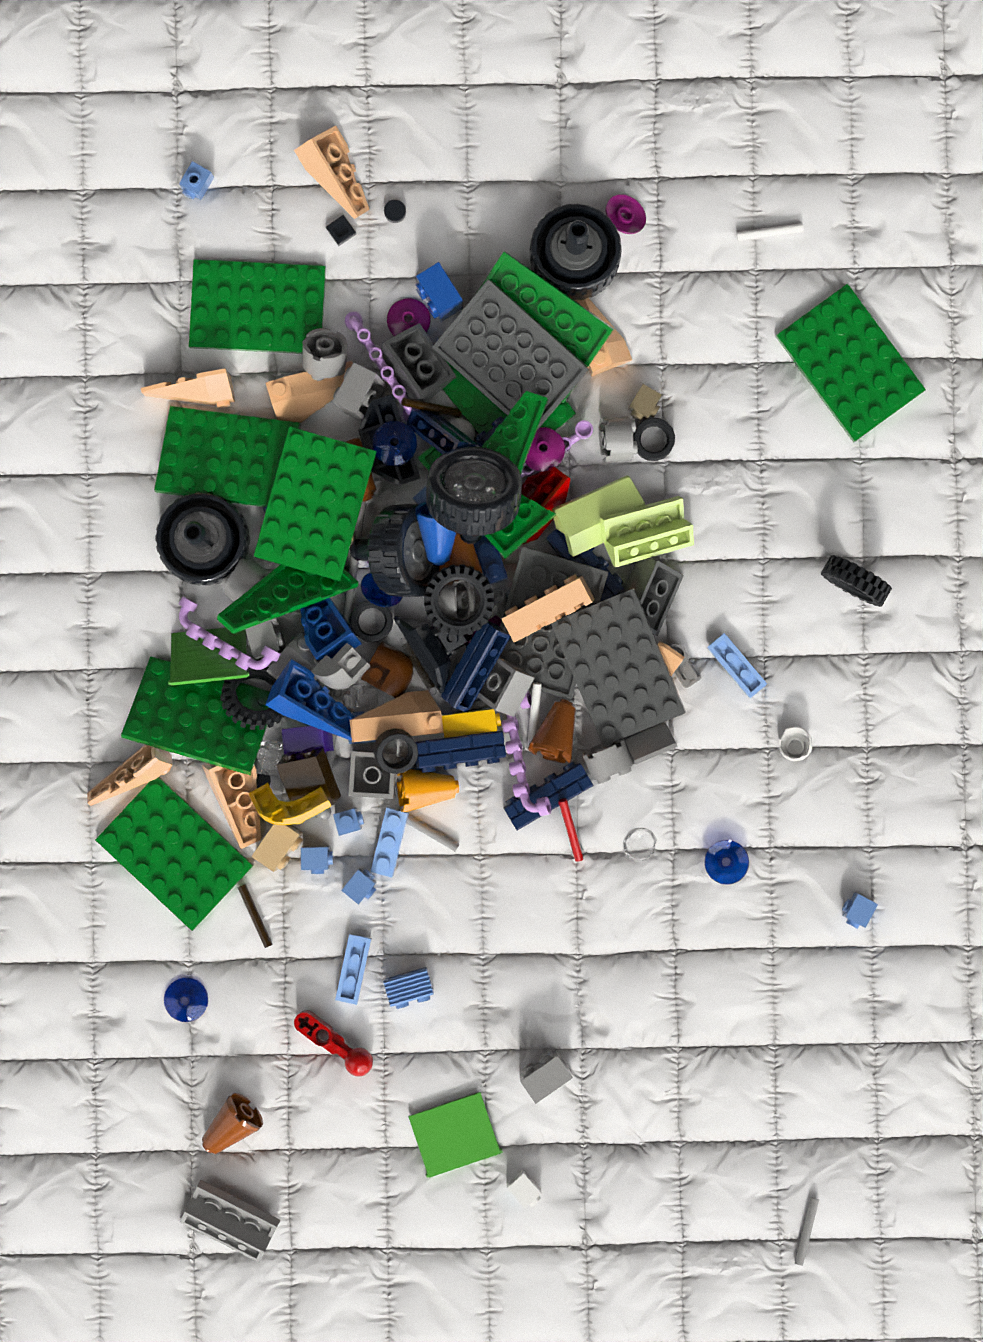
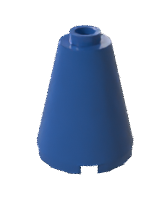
(436, 539)

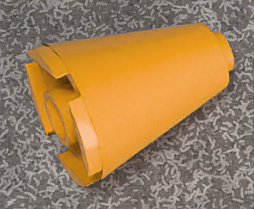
(424, 789)

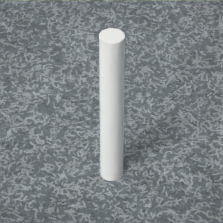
(770, 231)
(534, 711)

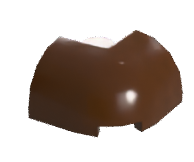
(389, 670)

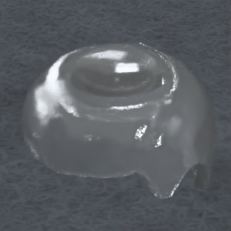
(639, 844)

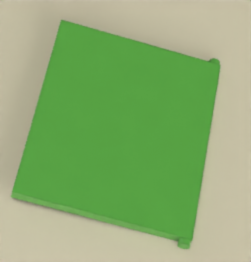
(197, 663)
(454, 1134)

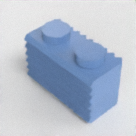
(408, 987)

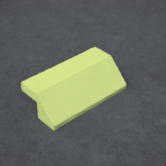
(581, 516)
(646, 531)

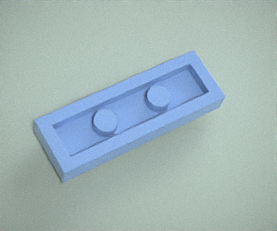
(737, 665)
(389, 842)
(353, 969)

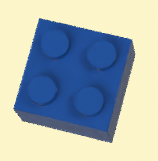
(439, 292)

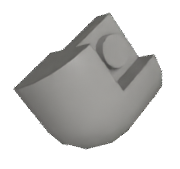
(342, 669)

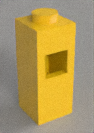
(470, 723)

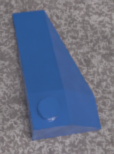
(326, 629)
(305, 700)

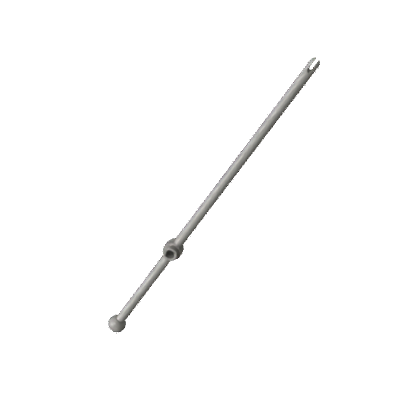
(347, 612)

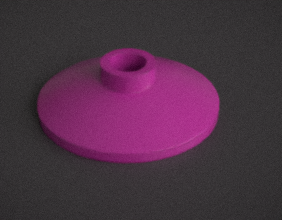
(626, 214)
(403, 307)
(552, 457)

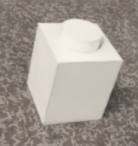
(524, 1189)

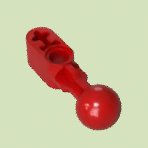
(357, 1060)

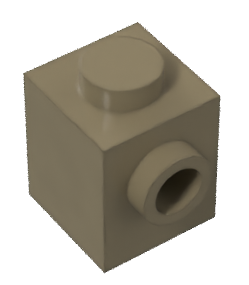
(645, 403)

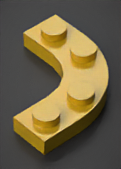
(289, 812)

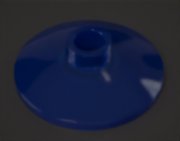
(397, 454)
(375, 594)
(738, 862)
(193, 991)

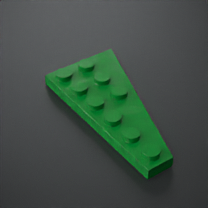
(526, 523)

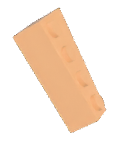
(547, 608)

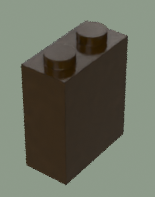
(306, 773)

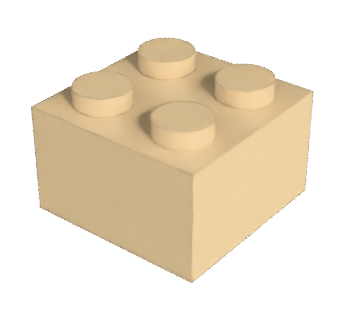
(277, 845)

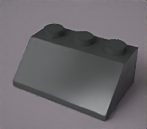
(417, 363)
(655, 588)

